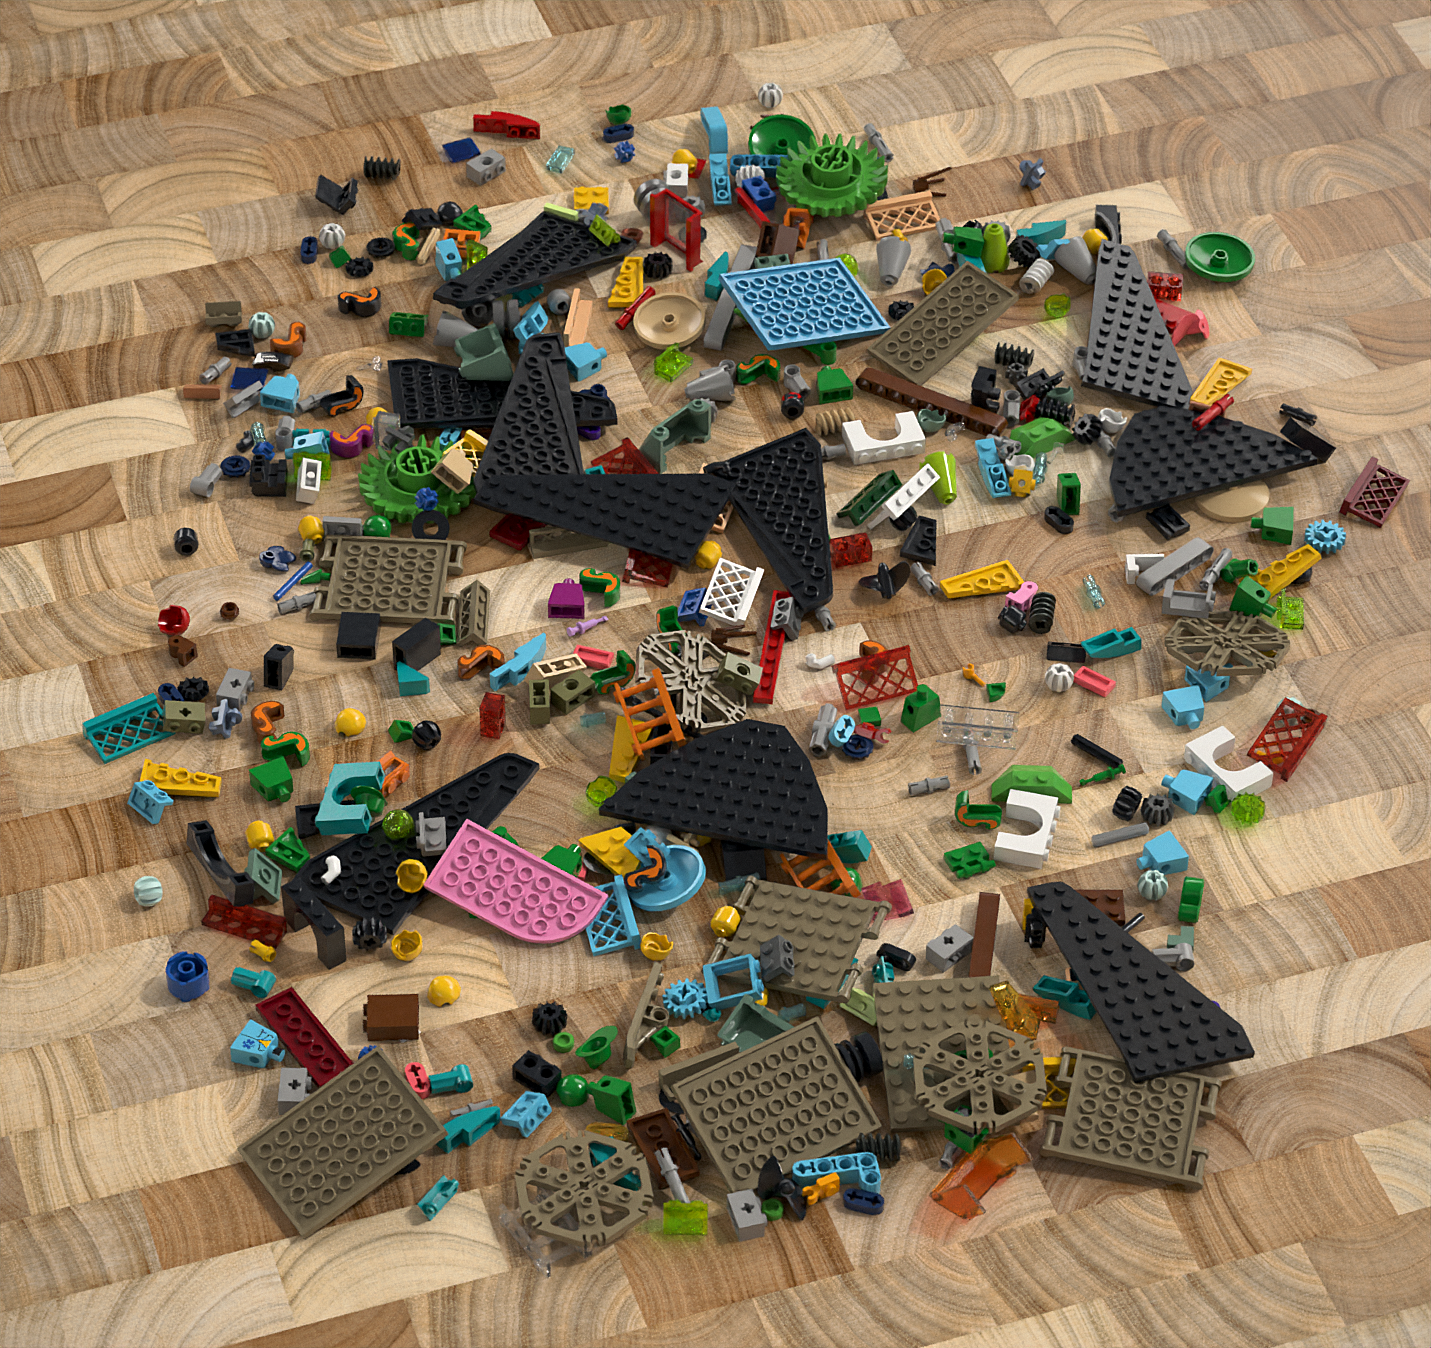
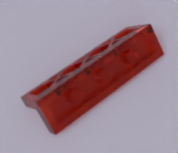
(247, 918)

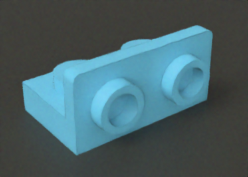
(1049, 250)
(149, 800)
(637, 846)
(527, 1112)

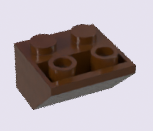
(777, 240)

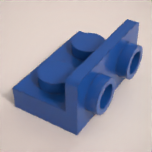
(691, 605)

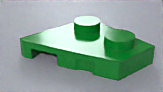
(473, 221)
(288, 851)

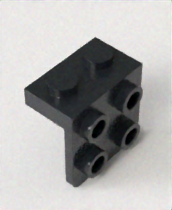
(335, 196)
(1038, 384)

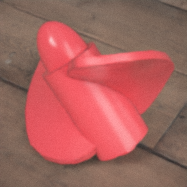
(1190, 325)

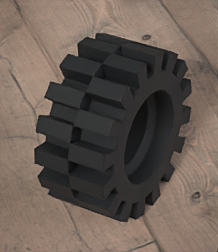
(1023, 251)

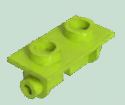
(604, 231)

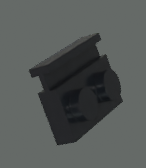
(1168, 521)

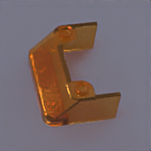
(978, 1173)

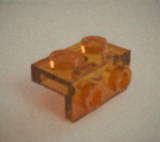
(1044, 1009)

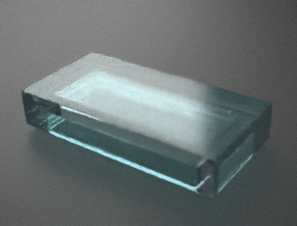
(560, 159)

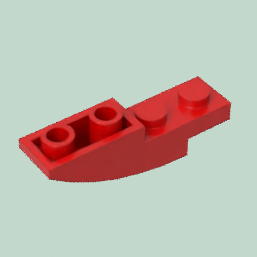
(511, 124)

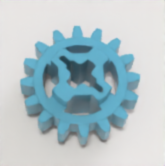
(1325, 536)
(685, 998)

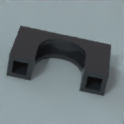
(305, 909)

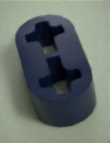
(618, 133)
(306, 249)
(168, 688)
(863, 1201)

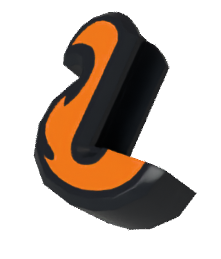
(359, 304)
(345, 399)
(650, 875)

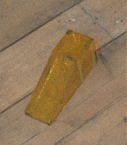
(1014, 1010)

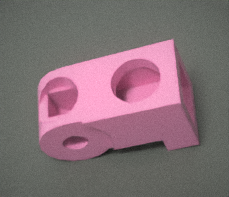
(1023, 597)

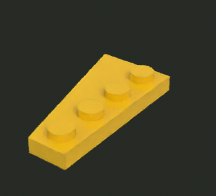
(628, 284)
(1220, 380)
(1287, 570)
(985, 580)
(623, 758)
(181, 781)

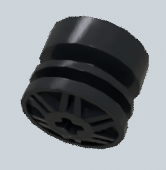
(861, 1056)

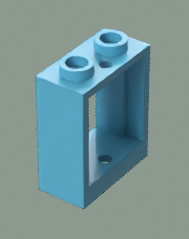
(715, 969)

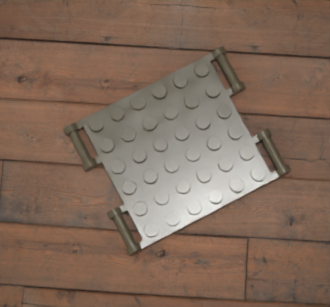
(389, 577)
(818, 924)
(1129, 1124)

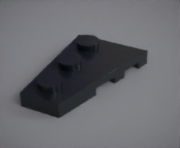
(921, 541)
(306, 818)

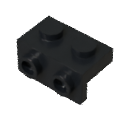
(423, 218)

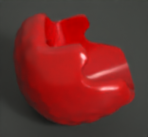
(173, 620)

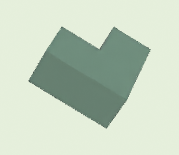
(1186, 936)

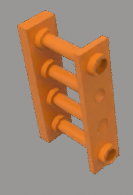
(668, 717)
(838, 872)

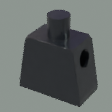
(280, 660)

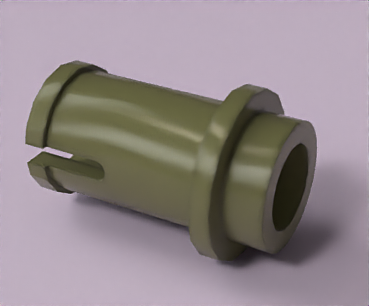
(307, 553)

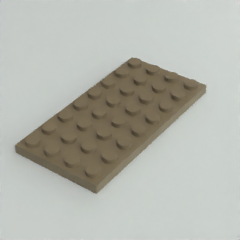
(943, 324)

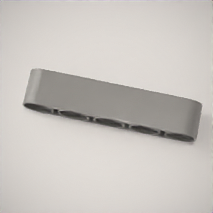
(1174, 566)

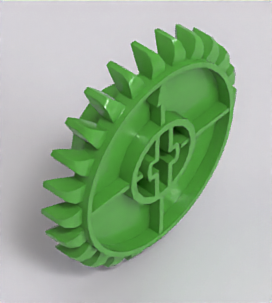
(832, 177)
(396, 478)

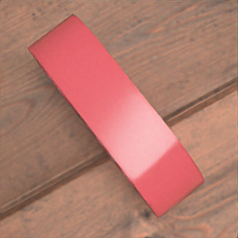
(421, 1079)

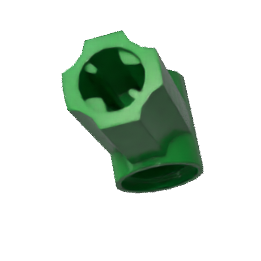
(825, 351)
(1239, 569)

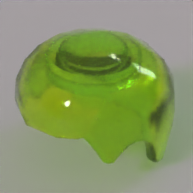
(850, 262)
(1057, 305)
(599, 790)
(398, 824)

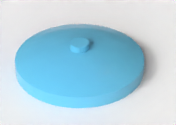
(682, 881)

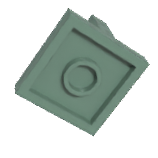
(265, 875)

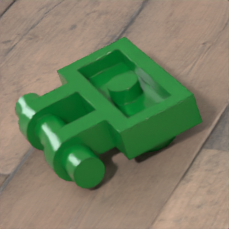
(964, 858)

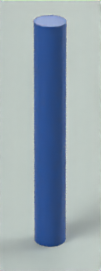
(292, 581)

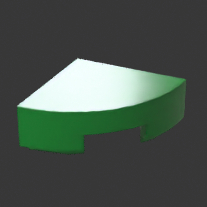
(995, 691)

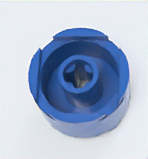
(187, 975)

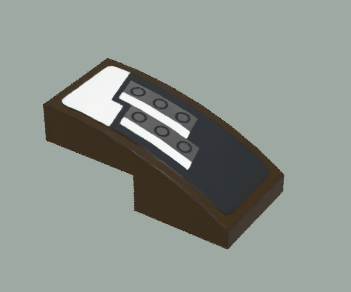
(276, 360)

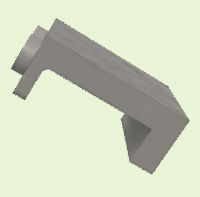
(1187, 603)

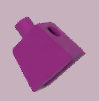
(566, 600)

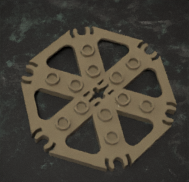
(1227, 643)
(678, 679)
(964, 1079)
(587, 1202)

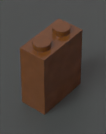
(391, 1017)

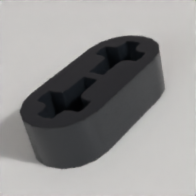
(1059, 520)
(896, 956)

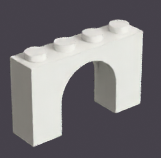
(866, 449)
(1216, 744)
(1029, 849)

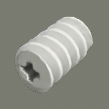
(1036, 276)

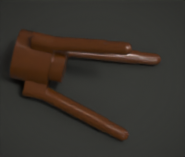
(921, 183)
(721, 635)

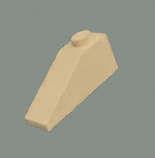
(555, 669)

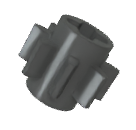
(1015, 373)

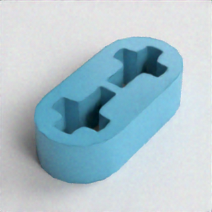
(447, 436)
(838, 729)

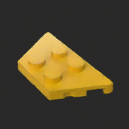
(610, 850)

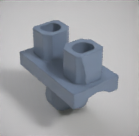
(1032, 173)
(595, 209)
(224, 719)

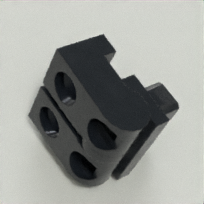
(985, 390)
(268, 478)

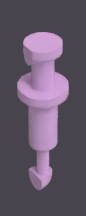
(581, 627)

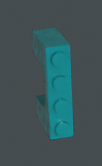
(347, 819)

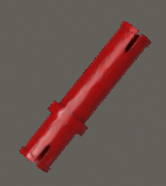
(629, 313)
(1216, 409)

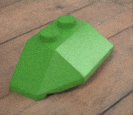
(1040, 436)
(1032, 779)

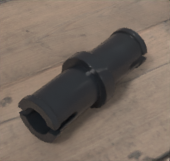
(1298, 413)

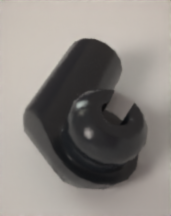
(247, 442)
(716, 466)

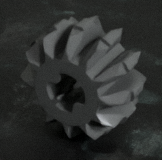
(1157, 809)

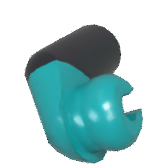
(711, 1013)

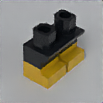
(1033, 926)

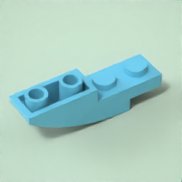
(719, 179)
(532, 322)
(991, 468)
(517, 668)

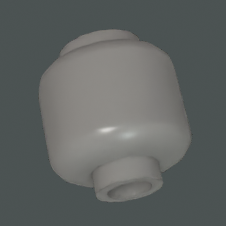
(559, 302)

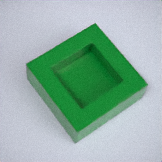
(869, 715)

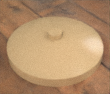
(669, 320)
(1235, 503)

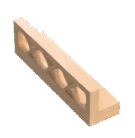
(577, 320)

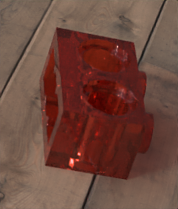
(1165, 285)
(850, 550)
(492, 715)

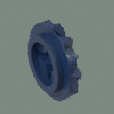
(232, 462)
(865, 743)

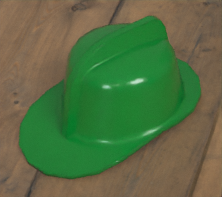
(371, 797)
(597, 1047)

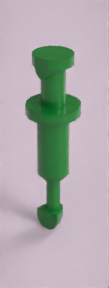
(1109, 773)

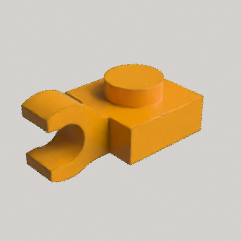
(824, 1187)

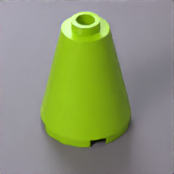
(995, 250)
(945, 466)

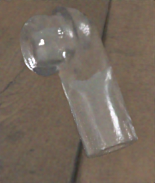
(952, 429)

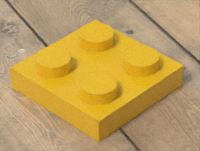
(587, 195)

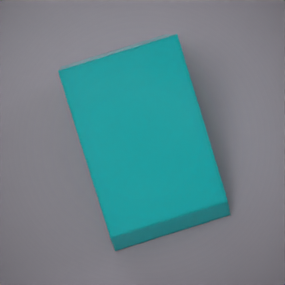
(411, 681)

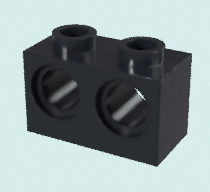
(536, 1073)

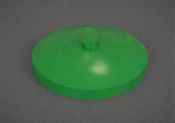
(777, 134)
(1219, 256)

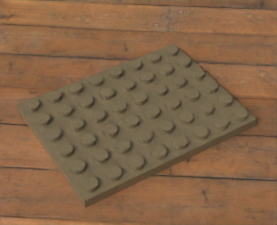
(915, 1012)
(775, 1100)
(342, 1142)

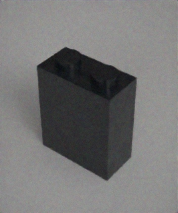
(358, 635)
(417, 645)

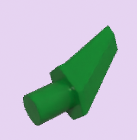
(315, 577)

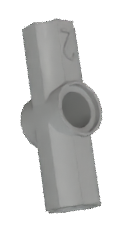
(945, 225)
(821, 730)

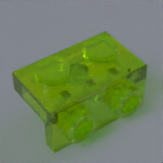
(475, 252)
(326, 464)
(685, 1218)

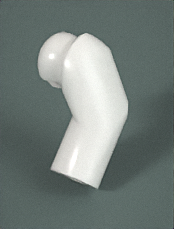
(819, 663)
(334, 869)

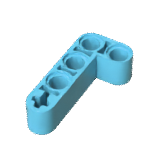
(715, 129)
(850, 1168)

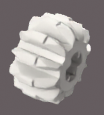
(748, 172)

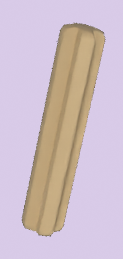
(428, 246)

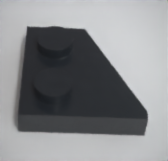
(236, 342)

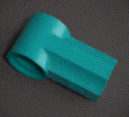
(258, 983)
(457, 1079)

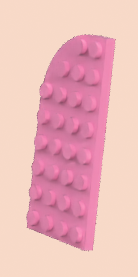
(513, 888)

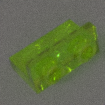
(672, 363)
(1290, 612)

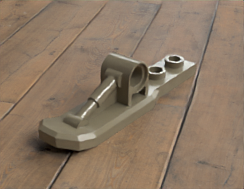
(647, 1018)

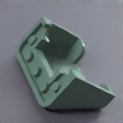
(484, 356)
(686, 424)
(751, 1025)

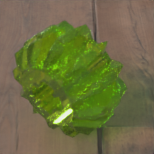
(1248, 808)

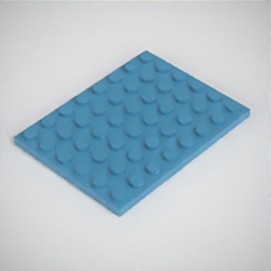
(803, 303)

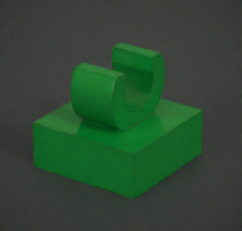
(1217, 799)

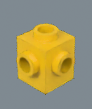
(1022, 475)

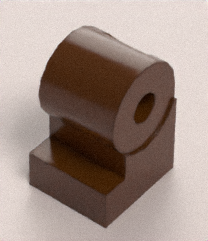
(182, 649)

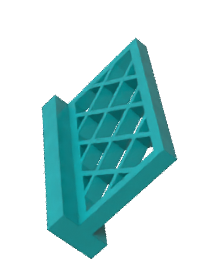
(121, 718)

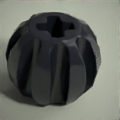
(905, 520)
(426, 735)

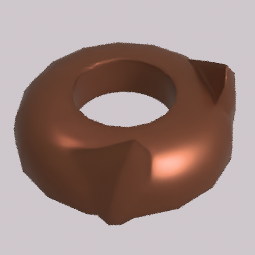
(633, 232)

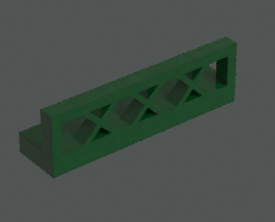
(871, 497)

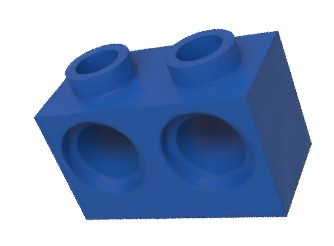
(760, 193)

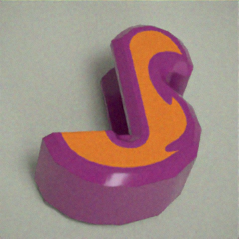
(354, 443)

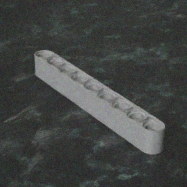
(724, 313)

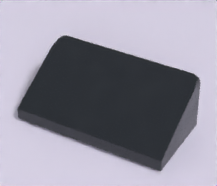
(1065, 652)

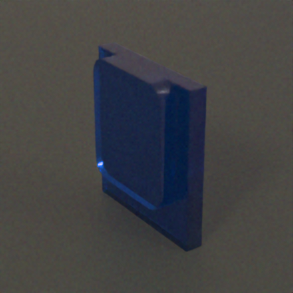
(461, 150)
(247, 376)

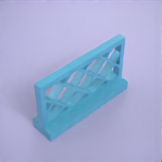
(626, 916)

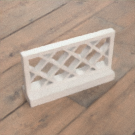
(906, 495)
(744, 602)

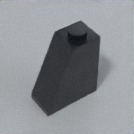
(1308, 439)

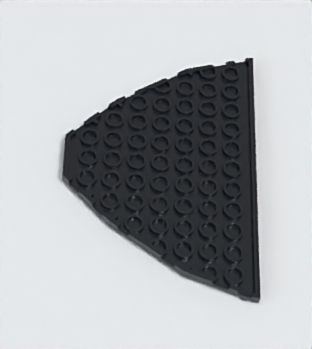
(1169, 461)
(732, 786)

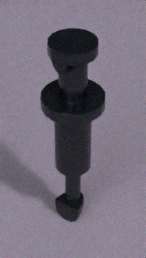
(686, 1134)

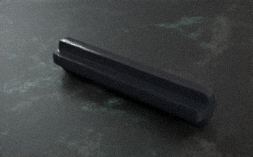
(1096, 751)

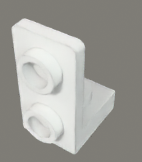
(1139, 562)

